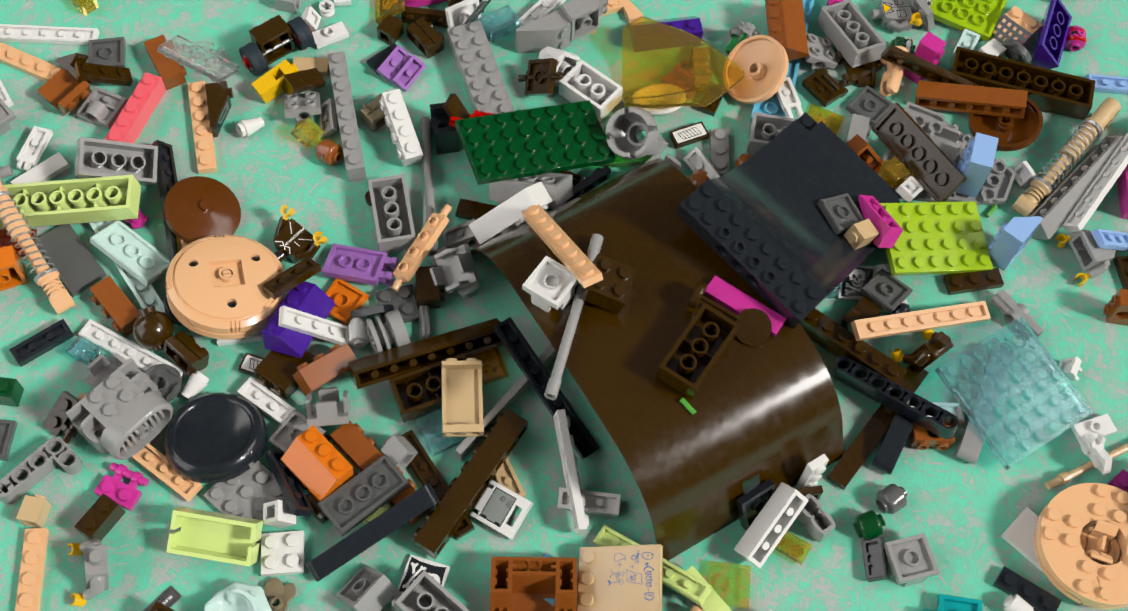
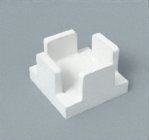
(550, 285)

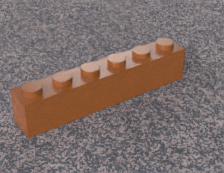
(971, 99)
(362, 453)

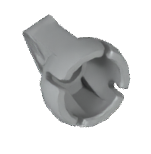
(625, 134)

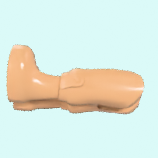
(891, 78)

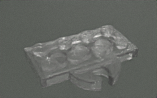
(199, 57)

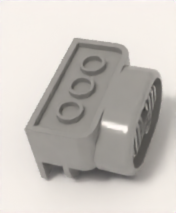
(122, 412)

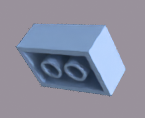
(977, 163)

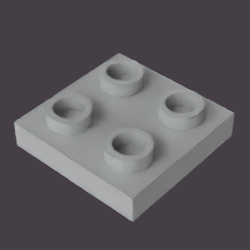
(924, 9)
(820, 53)
(299, 103)
(102, 107)

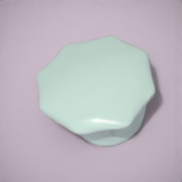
(239, 598)

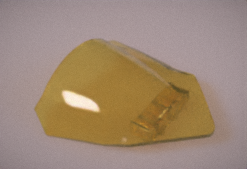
(672, 67)

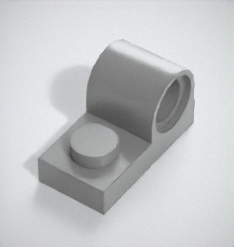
(460, 235)

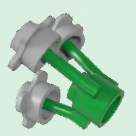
(738, 34)

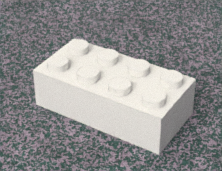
(508, 214)

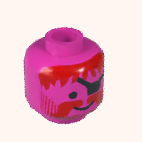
(1075, 38)

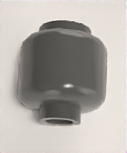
(891, 499)

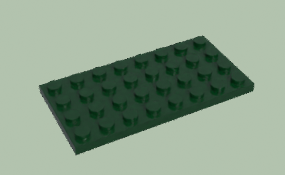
(533, 141)

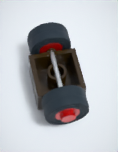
(273, 41)

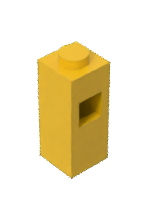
(270, 83)

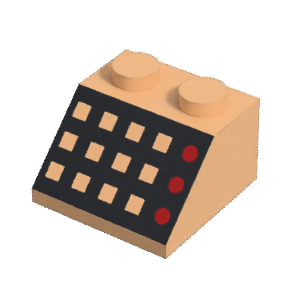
(1016, 25)

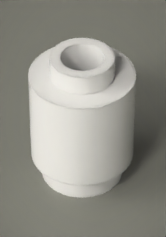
(357, 332)
(1016, 603)

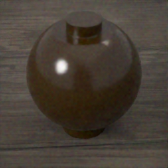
(152, 328)

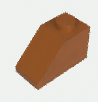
(865, 152)

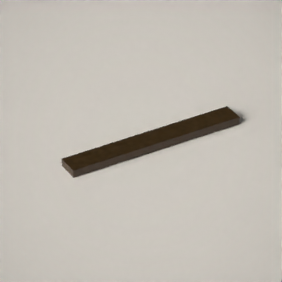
(871, 434)

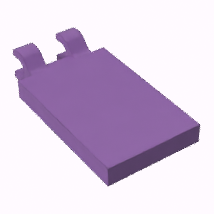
(359, 265)

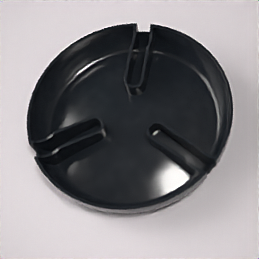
(215, 438)

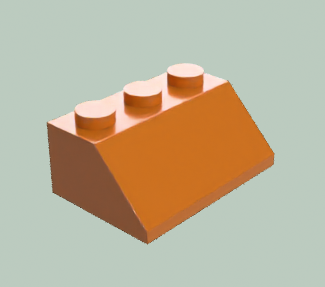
(317, 463)

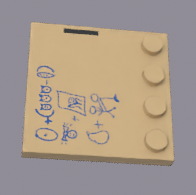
(620, 578)

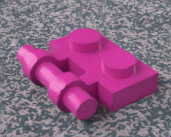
(123, 494)

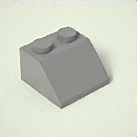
(367, 590)

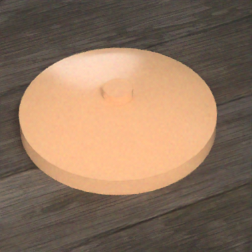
(764, 68)

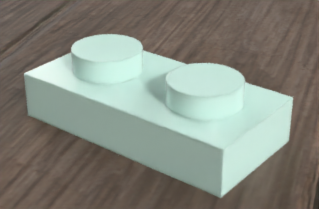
(968, 40)

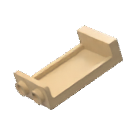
(462, 398)

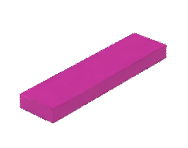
(739, 301)

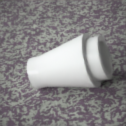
(249, 126)
(195, 384)

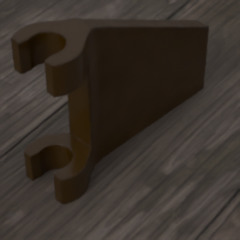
(852, 73)

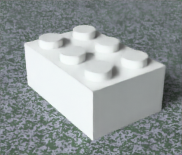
(586, 84)

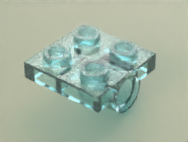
(431, 431)

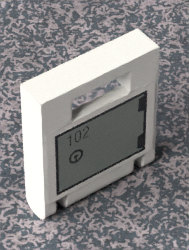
(497, 506)

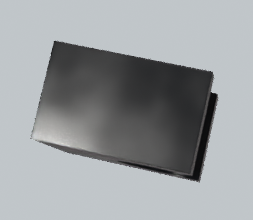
(444, 136)

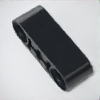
(892, 444)

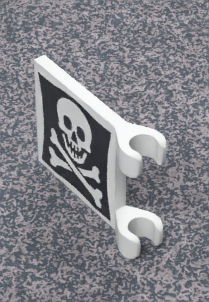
(857, 279)
(415, 567)

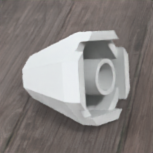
(565, 60)

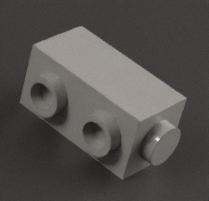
(858, 125)

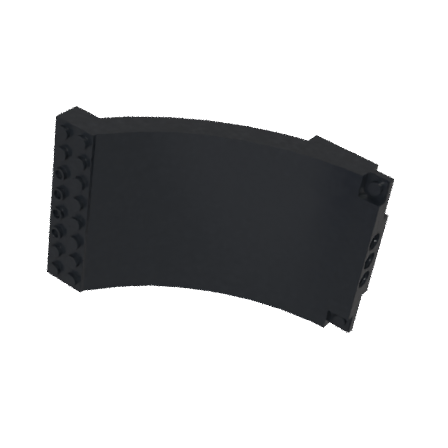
(769, 220)

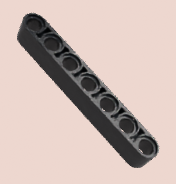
(865, 380)
(372, 532)

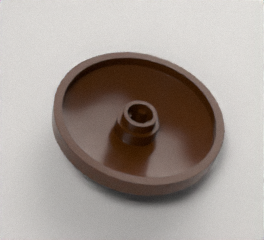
(1012, 132)
(201, 209)

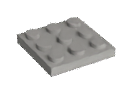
(246, 493)

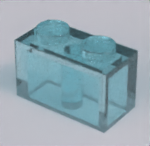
(500, 23)

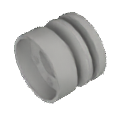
(387, 333)

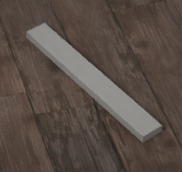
(502, 405)

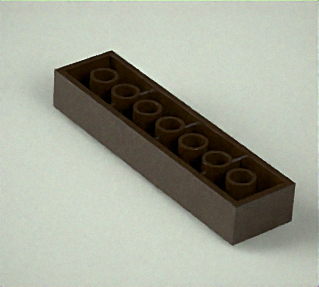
(1046, 87)

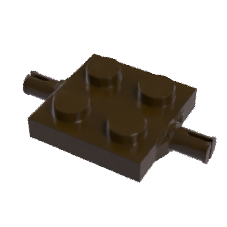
(540, 77)

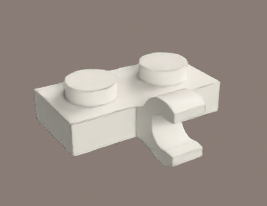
(1095, 450)

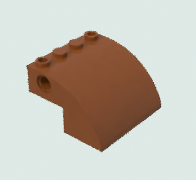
(526, 581)

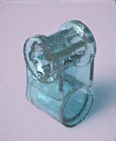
(83, 350)

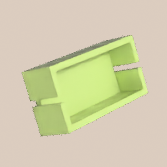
(214, 536)

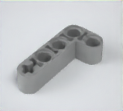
(37, 473)

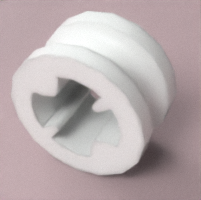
(326, 4)

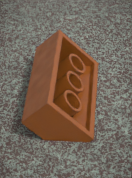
(788, 26)

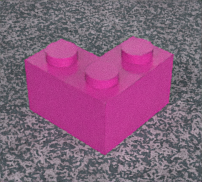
(930, 49)

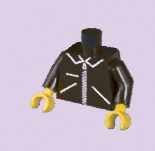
(293, 240)
(927, 353)

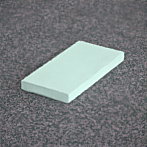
(131, 252)

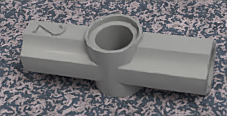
(1012, 310)

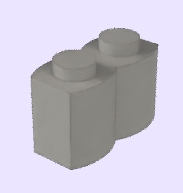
(816, 520)

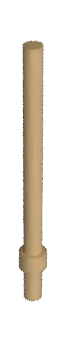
(1065, 477)

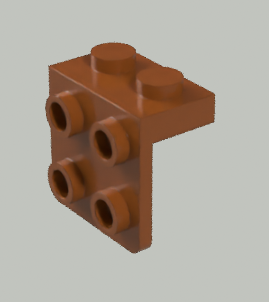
(64, 91)

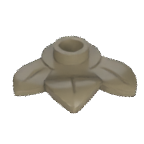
(277, 593)

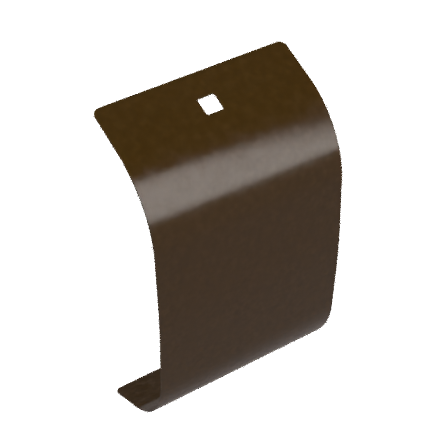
(757, 410)

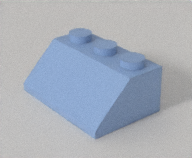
(1012, 239)

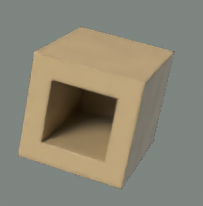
(861, 234)
(34, 511)

